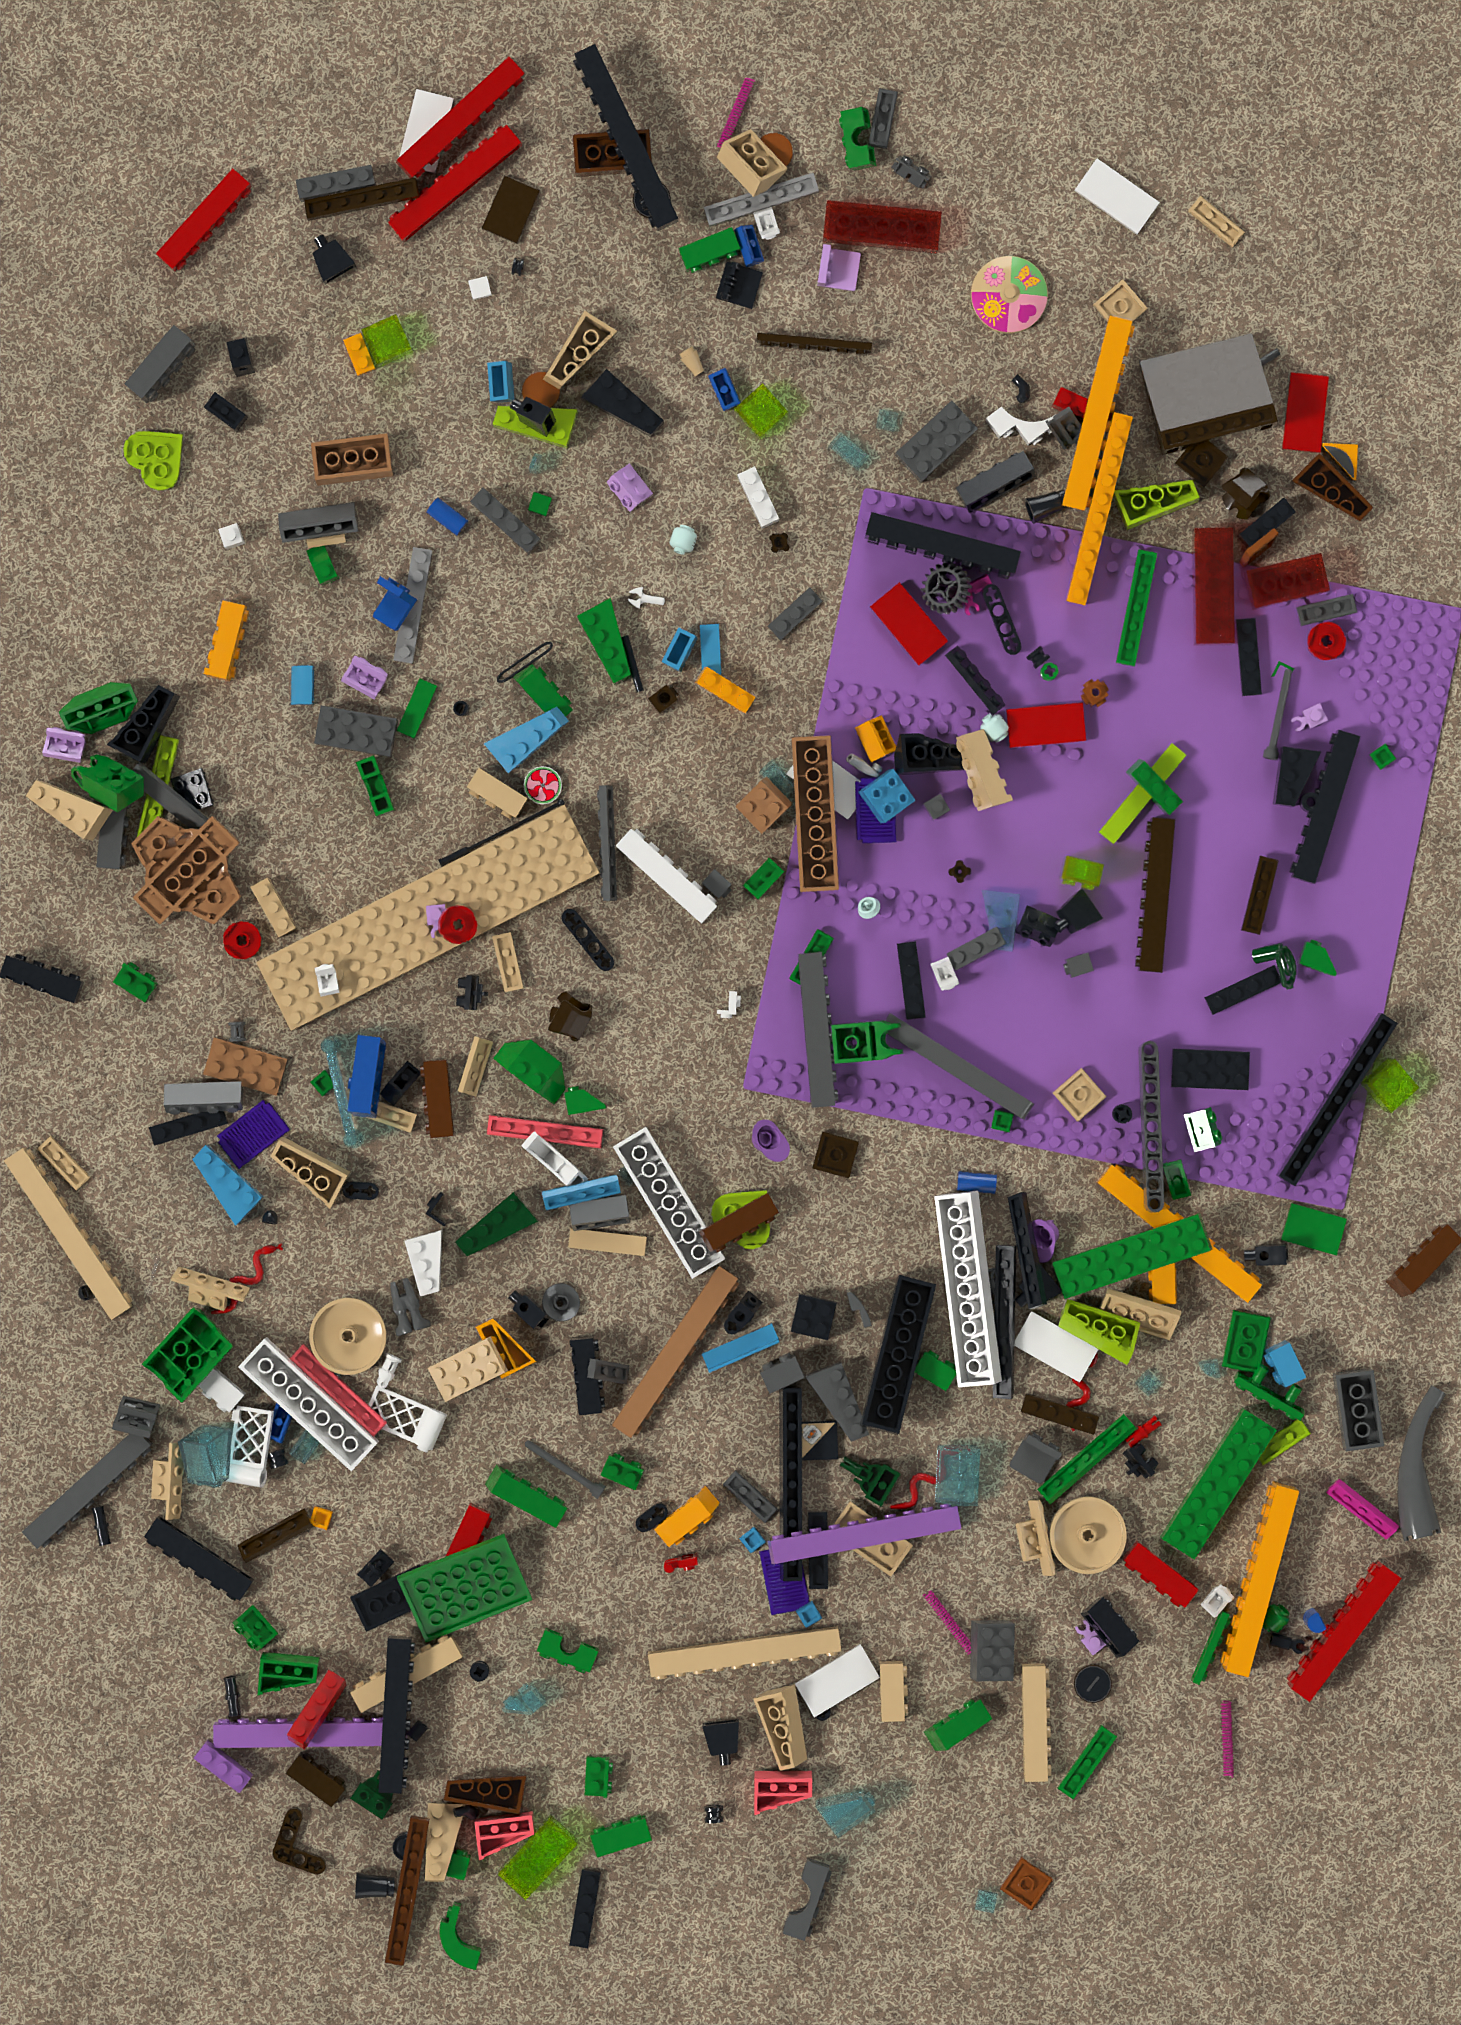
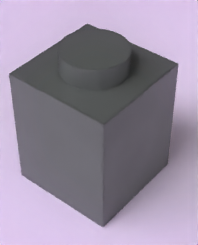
(936, 807)
(717, 884)
(1078, 965)

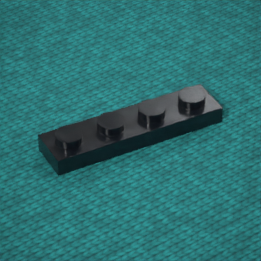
(1248, 657)
(975, 680)
(911, 980)
(1243, 989)
(186, 1126)
(819, 1564)
(584, 1908)

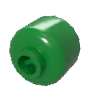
(1276, 1618)

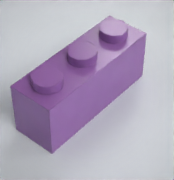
(223, 1766)

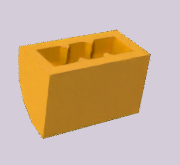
(876, 738)

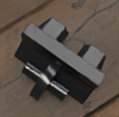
(473, 992)
(1137, 1464)
(375, 1567)

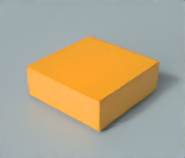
(321, 1517)

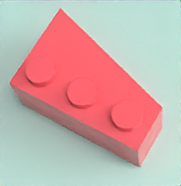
(780, 1788)
(502, 1831)

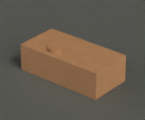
(352, 459)

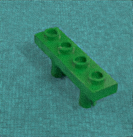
(1275, 1400)

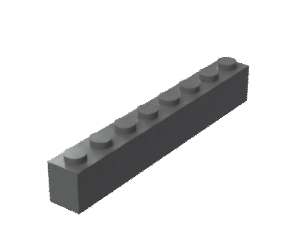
(817, 1030)
(86, 1488)

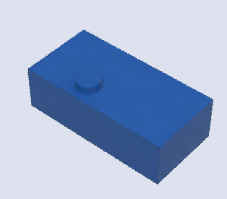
(366, 1076)

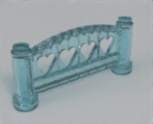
(331, 1046)

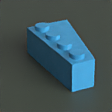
(522, 741)
(230, 1188)

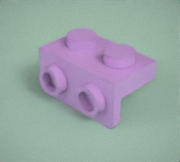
(629, 487)
(365, 677)
(64, 744)

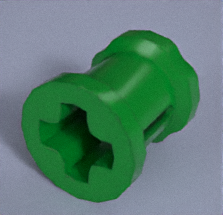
(1052, 667)

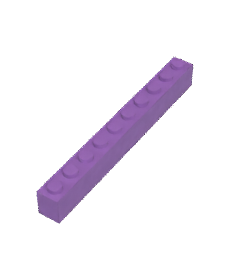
(864, 1534)
(274, 1733)

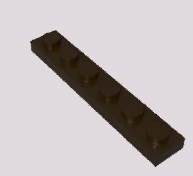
(361, 199)
(806, 343)

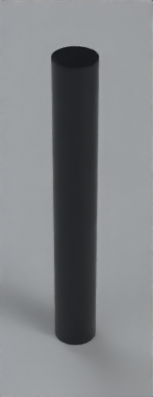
(632, 663)

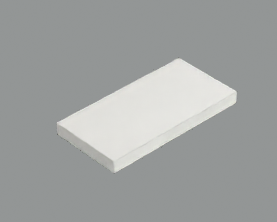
(424, 114)
(1116, 196)
(843, 790)
(1055, 1346)
(837, 1680)

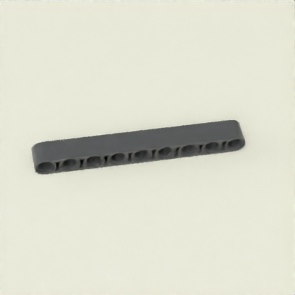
(960, 1068)
(1146, 1135)

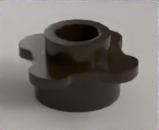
(774, 540)
(959, 876)

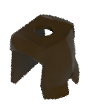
(1245, 493)
(570, 1017)

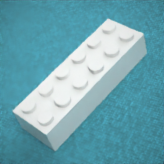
(666, 876)

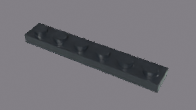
(1027, 1250)

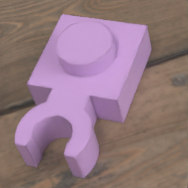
(1312, 717)
(433, 914)
(1091, 1639)

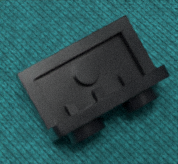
(1037, 926)

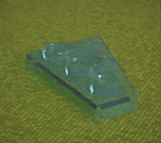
(1002, 913)

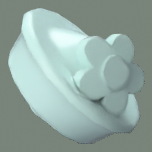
(868, 907)

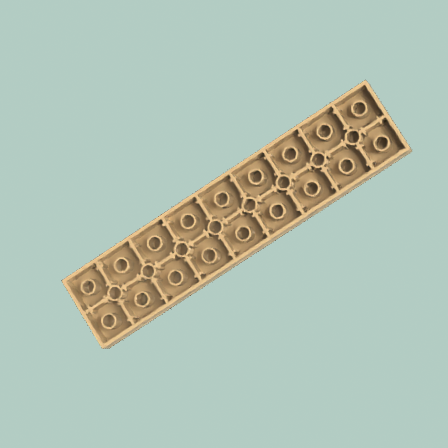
(393, 931)

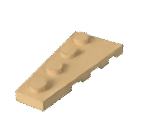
(440, 1840)

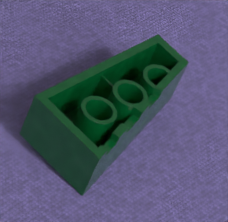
(498, 1224)

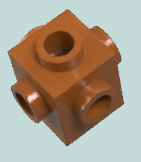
(1089, 698)

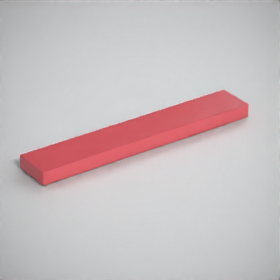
(549, 1131)
(338, 1391)

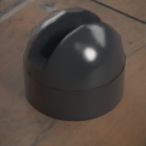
(457, 708)
(270, 1217)
(89, 1293)

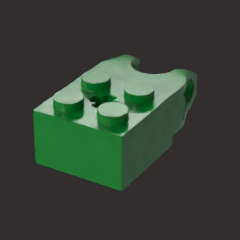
(109, 782)
(870, 1041)

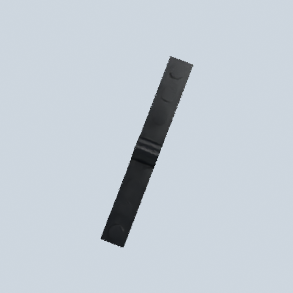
(1325, 806)

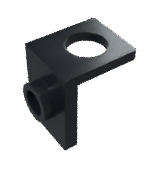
(431, 1204)
(748, 1305)

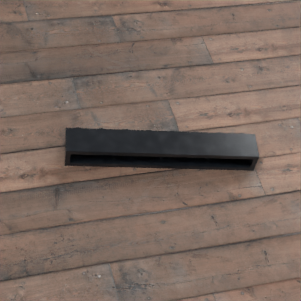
(395, 1714)

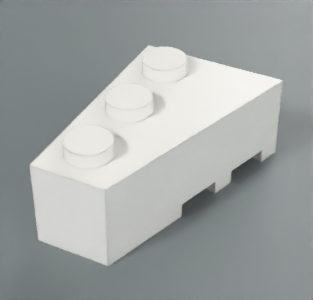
(425, 1260)

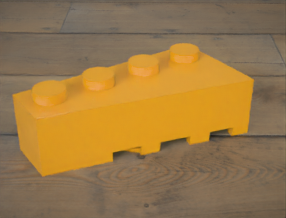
(226, 641)

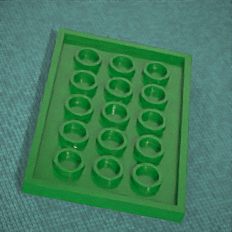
(464, 1588)

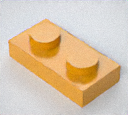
(359, 354)

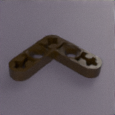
(287, 1844)

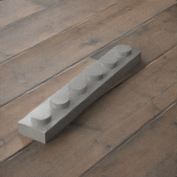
(774, 196)
(417, 585)

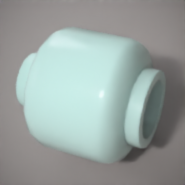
(683, 539)
(994, 727)

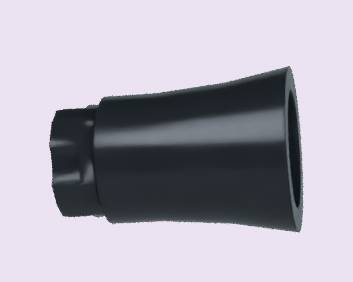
(1044, 505)
(373, 1886)

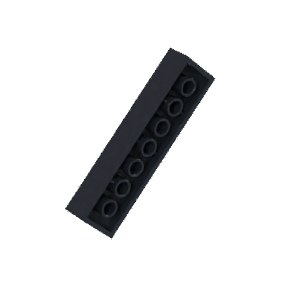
(943, 545)
(898, 1355)

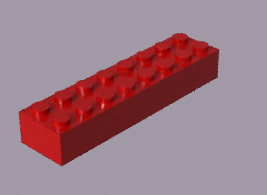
(1343, 1630)

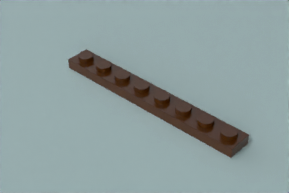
(407, 1890)

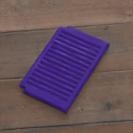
(867, 825)
(252, 1133)
(782, 1595)

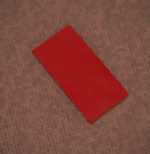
(1305, 412)
(909, 624)
(1046, 725)

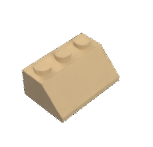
(751, 162)

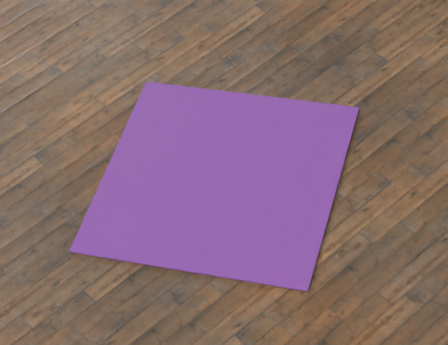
(1018, 1008)

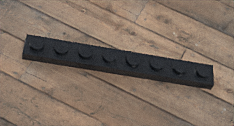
(1005, 1317)

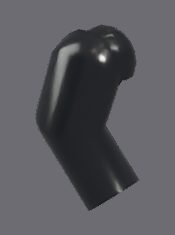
(1024, 389)
(467, 1810)

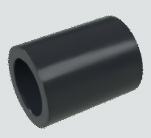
(417, 1730)

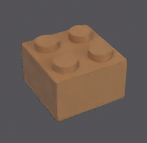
(764, 805)

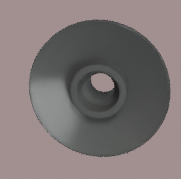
(567, 1296)

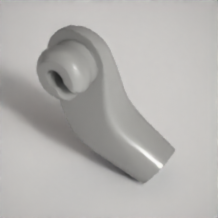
(863, 766)

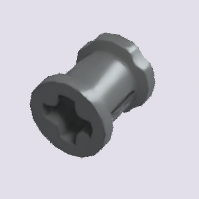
(234, 1027)

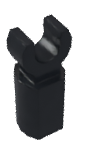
(1285, 1642)

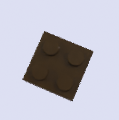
(1201, 461)
(835, 1154)

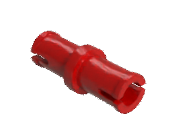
(1143, 1431)

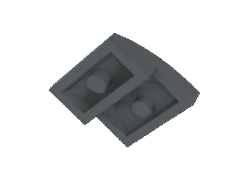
(856, 1304)
(136, 1416)

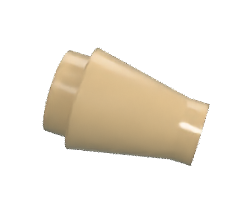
(692, 361)

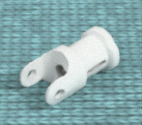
(387, 1371)

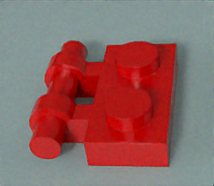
(686, 1562)

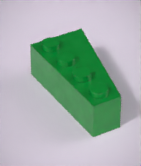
(604, 635)
(525, 1496)

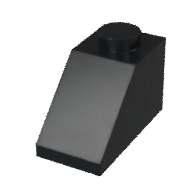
(400, 1083)

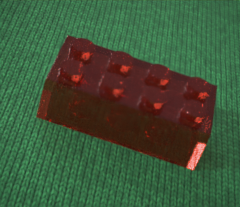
(1286, 581)

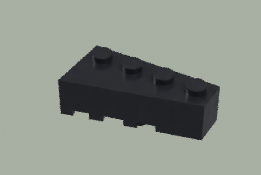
(620, 402)
(146, 725)
(42, 978)
(587, 1389)

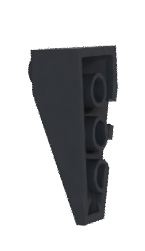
(925, 755)

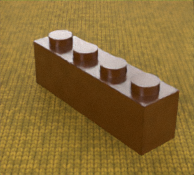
(438, 1098)
(738, 1222)

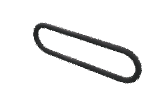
(525, 666)

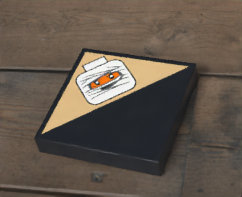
(819, 1440)

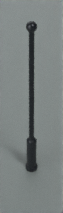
(464, 851)

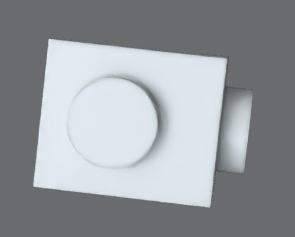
(766, 223)
(945, 974)
(327, 979)
(734, 1001)
(1217, 1600)

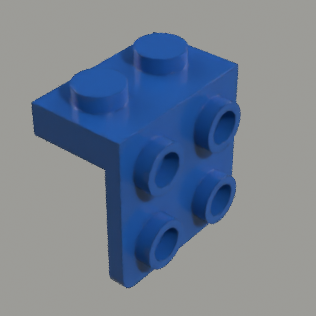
(394, 605)

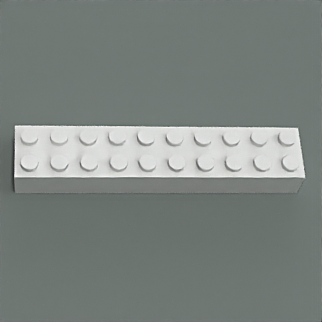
(968, 1289)

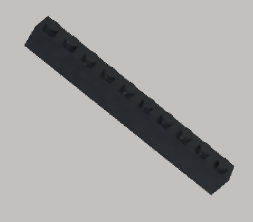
(626, 138)
(1337, 1099)
(790, 1472)

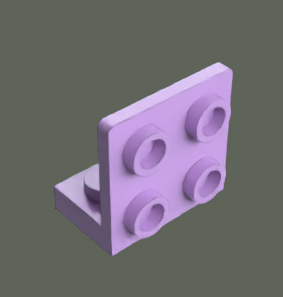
(838, 269)

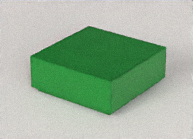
(540, 504)
(1382, 756)
(322, 1083)
(1002, 1121)

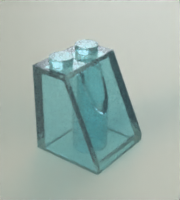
(207, 1455)
(845, 1810)

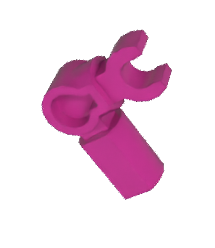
(977, 584)

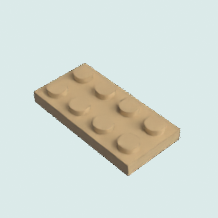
(1153, 1317)
(467, 1369)
(884, 1556)

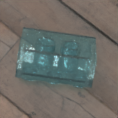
(957, 1475)

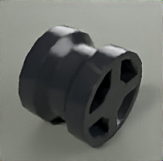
(1038, 657)
(1122, 1113)
(277, 1458)
(481, 1668)
(713, 1813)

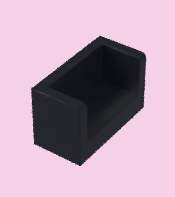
(226, 412)

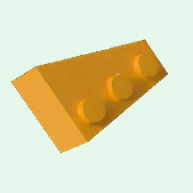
(510, 1351)
(687, 1517)

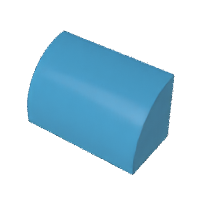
(500, 381)
(679, 649)
(302, 685)

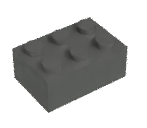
(992, 1650)

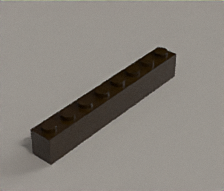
(1156, 895)

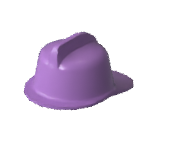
(770, 1141)
(1046, 1236)

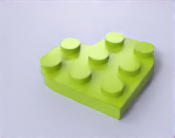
(156, 456)
(732, 1201)

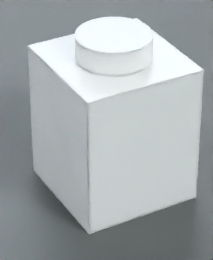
(231, 536)

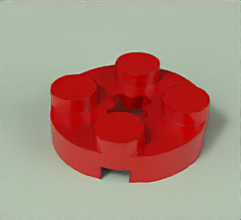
(1335, 635)
(468, 922)
(240, 929)

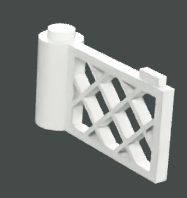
(428, 1426)
(240, 1470)

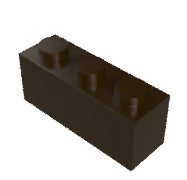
(316, 1778)

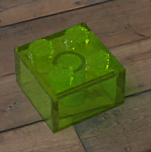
(387, 340)
(761, 411)
(1081, 872)
(1389, 1085)

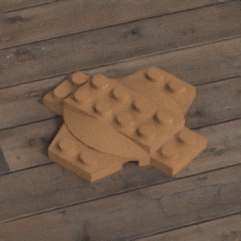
(186, 870)

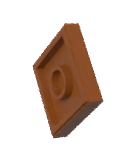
(1258, 547)
(1026, 1883)

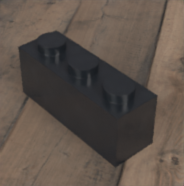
(1271, 519)
(1110, 1627)

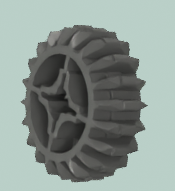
(960, 585)

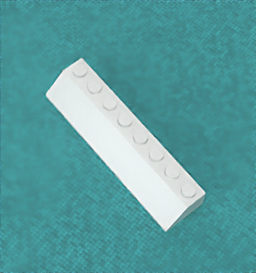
(308, 1404)

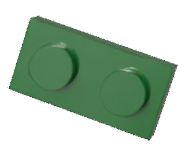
(1177, 1179)

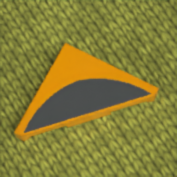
(1345, 456)

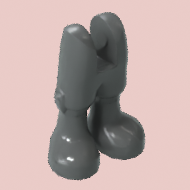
(402, 1303)

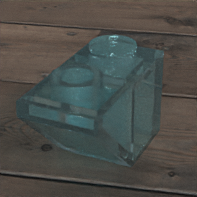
(525, 1702)

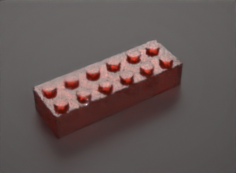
(882, 226)
(1213, 586)

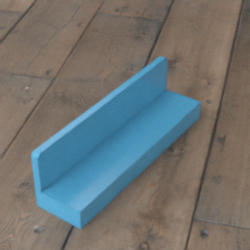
(581, 1192)
(740, 1347)

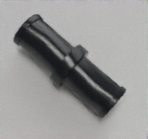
(101, 1525)
(232, 1695)

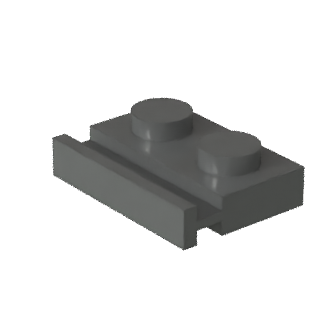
(1065, 427)

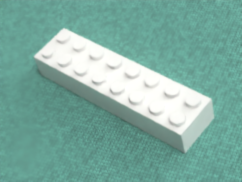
(667, 1200)

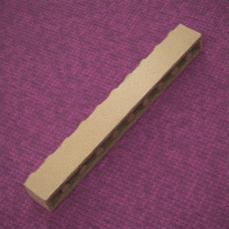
(68, 1233)
(744, 1651)

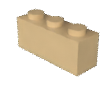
(496, 794)
(273, 907)
(893, 1691)

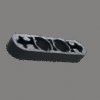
(999, 620)
(584, 942)

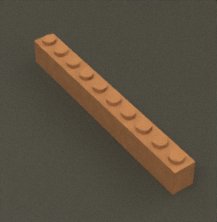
(674, 1352)

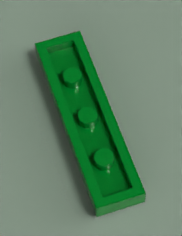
(1208, 1655)
(1087, 1762)

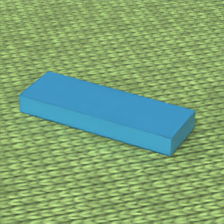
(710, 647)

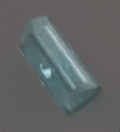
(849, 451)
(778, 777)
(304, 1447)

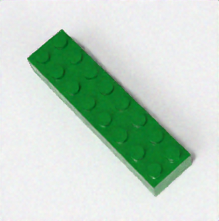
(1132, 1256)
(1218, 1483)

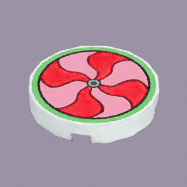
(542, 785)

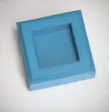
(752, 1540)
(808, 1614)

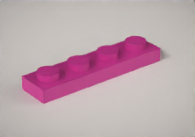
(1362, 1509)

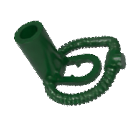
(1279, 953)

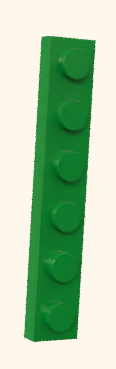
(1136, 607)
(1086, 1459)

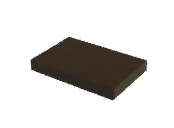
(510, 209)

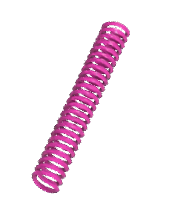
(733, 111)
(951, 1619)
(1231, 1747)

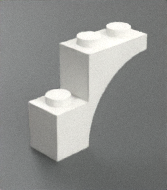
(1003, 425)
(553, 1160)

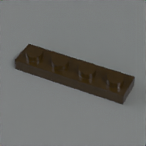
(1259, 895)
(1060, 1413)
(275, 1535)

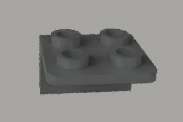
(1035, 1457)

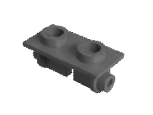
(906, 166)

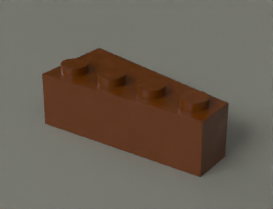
(1329, 485)
(1424, 1261)
(495, 1793)

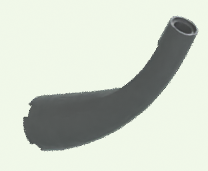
(1415, 1499)

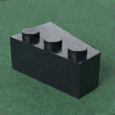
(1292, 774)

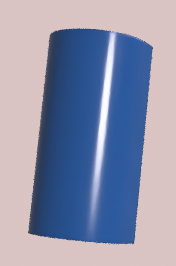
(749, 245)
(724, 389)
(447, 516)
(976, 1182)
(280, 1424)
(1313, 1621)

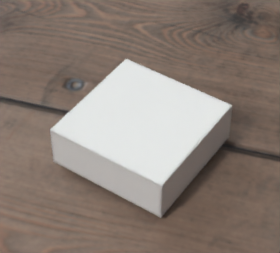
(479, 288)

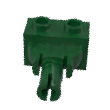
(876, 1481)
(370, 1798)

